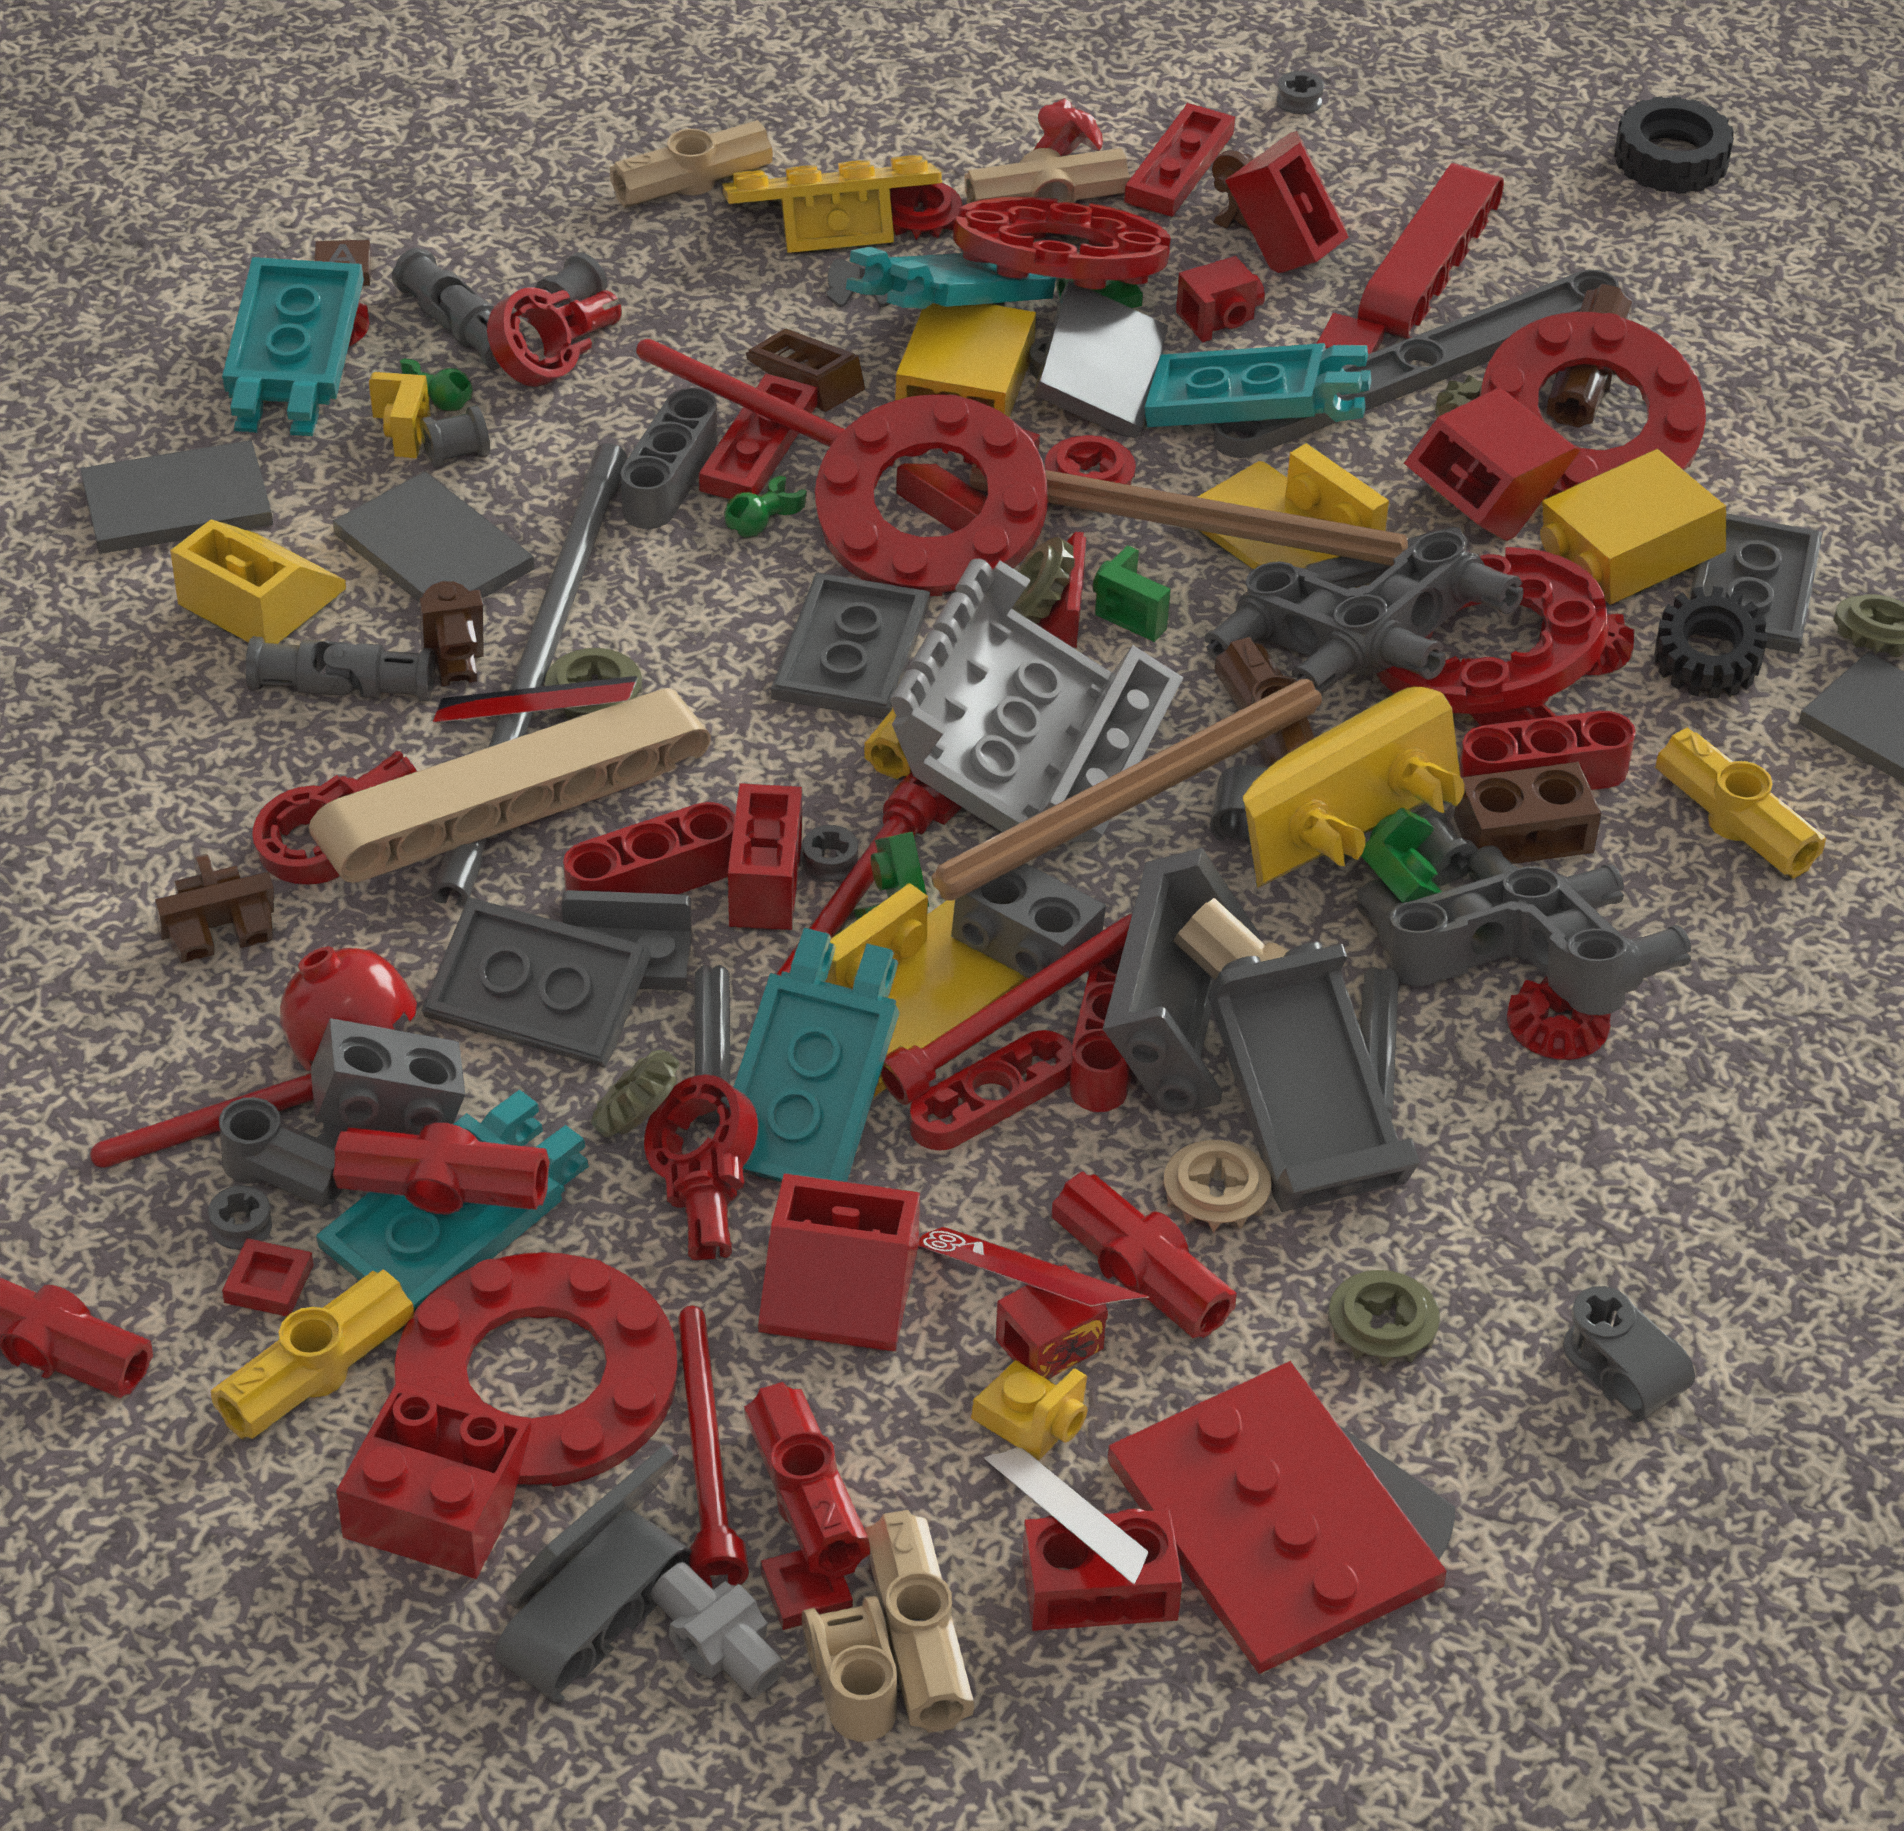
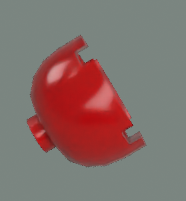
(341, 986)

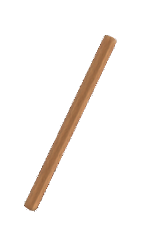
(1218, 517)
(1124, 790)

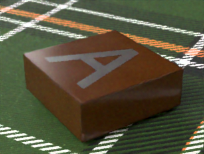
(346, 252)

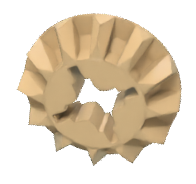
(1243, 1174)

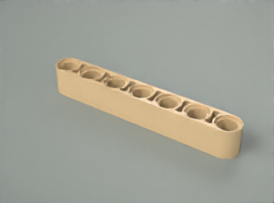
(507, 785)

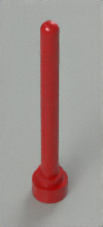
(738, 392)
(906, 810)
(910, 1070)
(193, 1124)
(716, 1546)

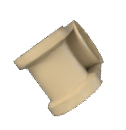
(852, 1659)

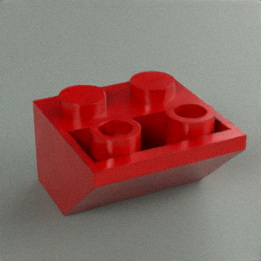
(1287, 206)
(1492, 461)
(839, 1262)
(434, 1479)

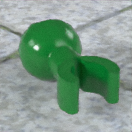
(446, 388)
(751, 512)

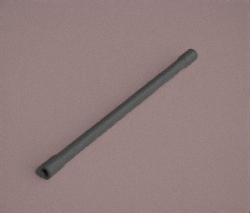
(600, 485)

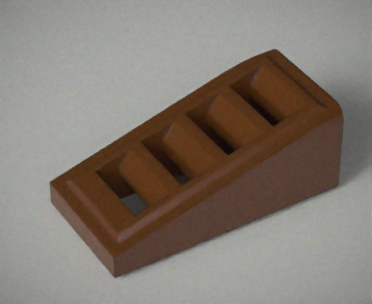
(828, 367)

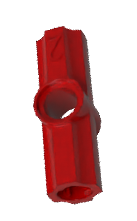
(441, 1168)
(1144, 1254)
(60, 1335)
(807, 1481)

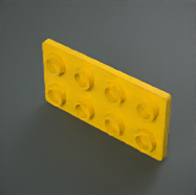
(837, 206)
(1311, 489)
(936, 975)

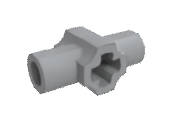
(718, 1629)

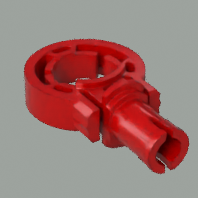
(555, 326)
(298, 808)
(707, 1175)

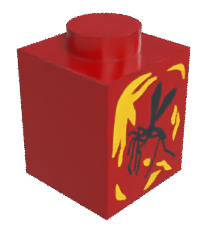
(1048, 1329)

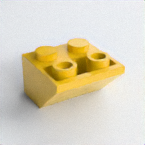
(249, 582)

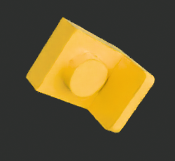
(401, 404)
(1032, 1409)

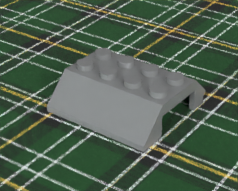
(1015, 714)

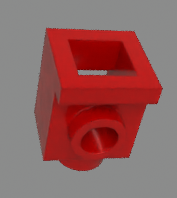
(1218, 296)

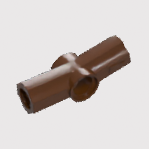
(1581, 387)
(1251, 676)

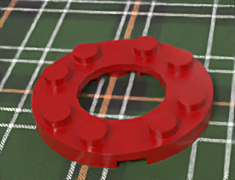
(1005, 229)
(1639, 359)
(910, 428)
(1569, 645)
(606, 1302)

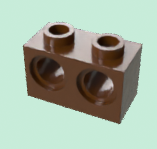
(1530, 813)

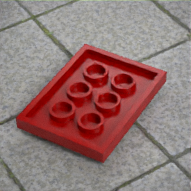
(1277, 1517)

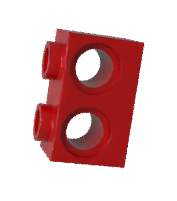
(765, 856)
(1093, 1589)

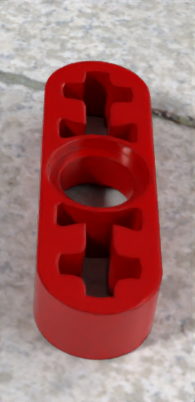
(1000, 1068)

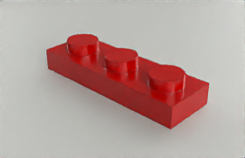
(1179, 159)
(754, 443)

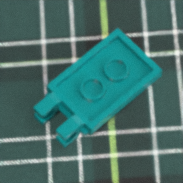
(941, 280)
(291, 339)
(1257, 385)
(816, 1061)
(431, 1248)

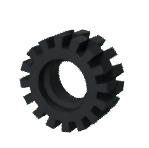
(1716, 616)

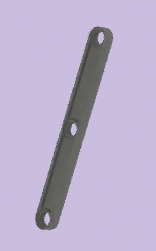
(1447, 348)

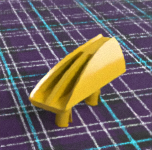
(1351, 779)

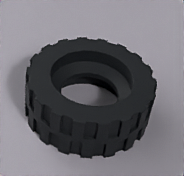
(1667, 168)

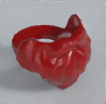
(1067, 128)

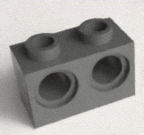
(1026, 919)
(385, 1078)

